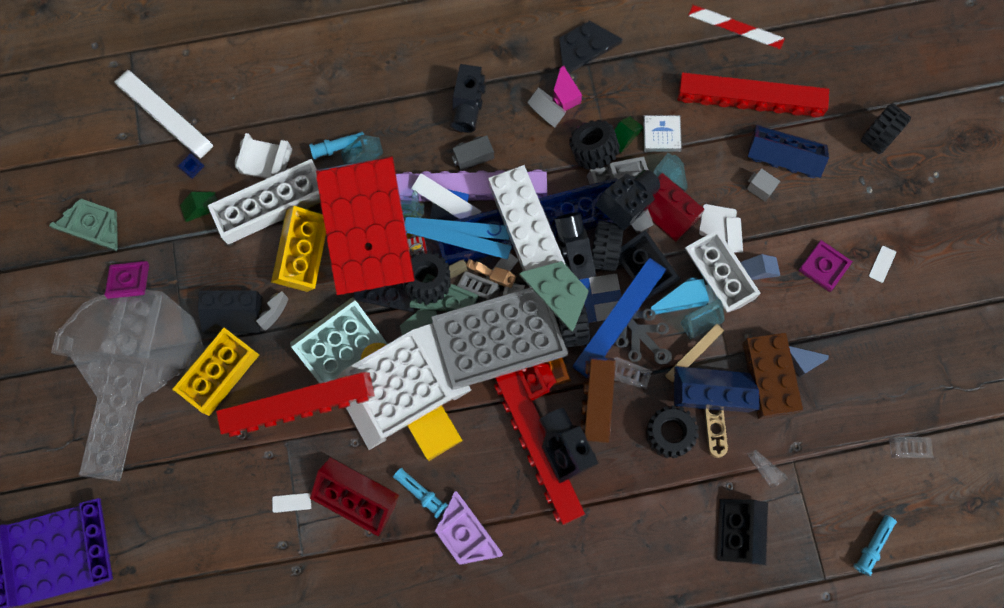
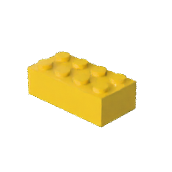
(300, 249)
(216, 372)

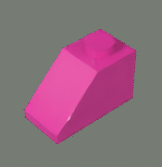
(565, 91)

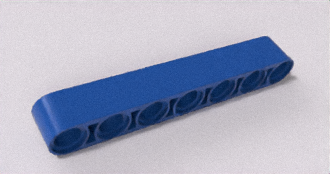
(621, 314)

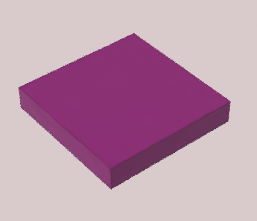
(825, 266)
(127, 280)

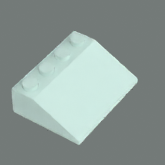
(336, 341)

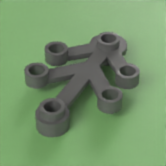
(638, 333)

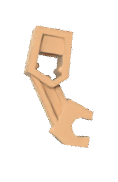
(498, 275)

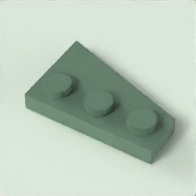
(455, 299)

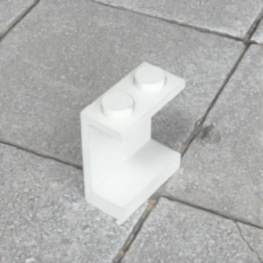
(262, 158)

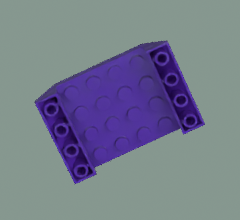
(53, 555)

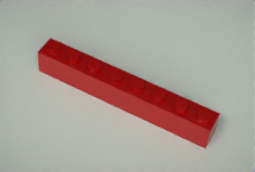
(753, 94)
(296, 403)
(532, 436)

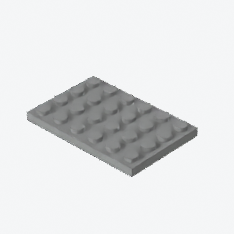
(498, 337)

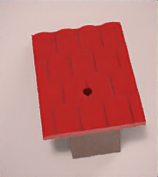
(365, 225)

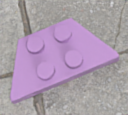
(465, 534)

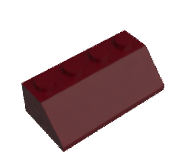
(353, 496)

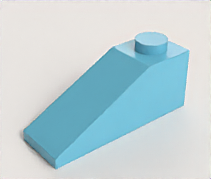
(686, 296)

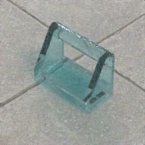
(703, 319)

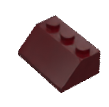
(674, 209)

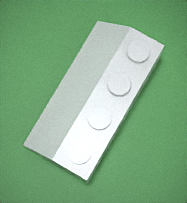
(723, 271)

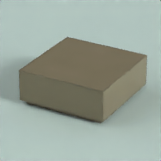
(457, 268)

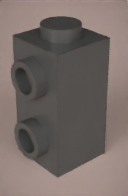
(472, 153)

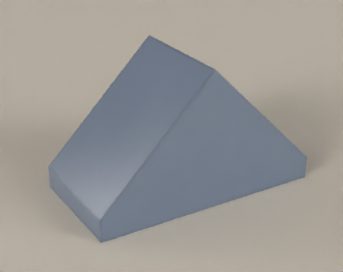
(761, 267)
(806, 360)

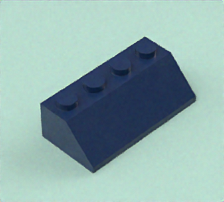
(788, 151)
(715, 390)

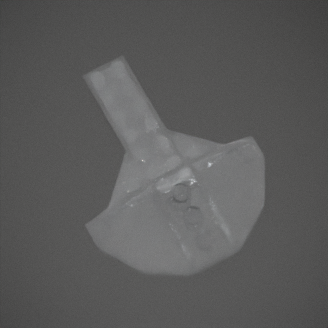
(125, 354)

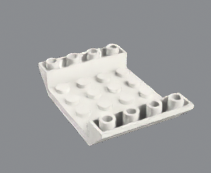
(407, 384)

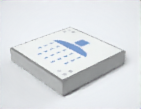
(662, 133)

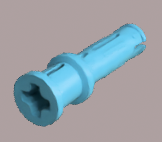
(329, 147)
(427, 498)
(871, 553)

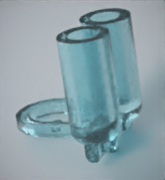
(412, 208)

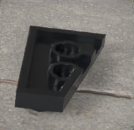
(387, 296)

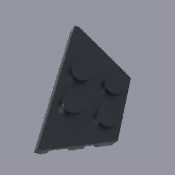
(585, 45)

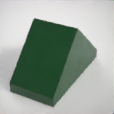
(627, 131)
(197, 204)

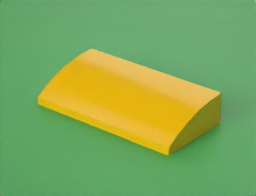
(434, 433)

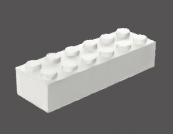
(265, 202)
(524, 219)

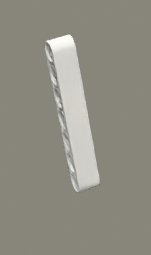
(164, 114)

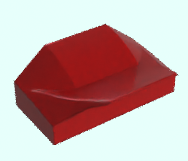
(537, 380)

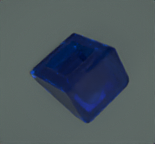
(190, 166)

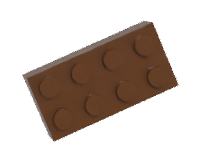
(774, 374)
(599, 398)

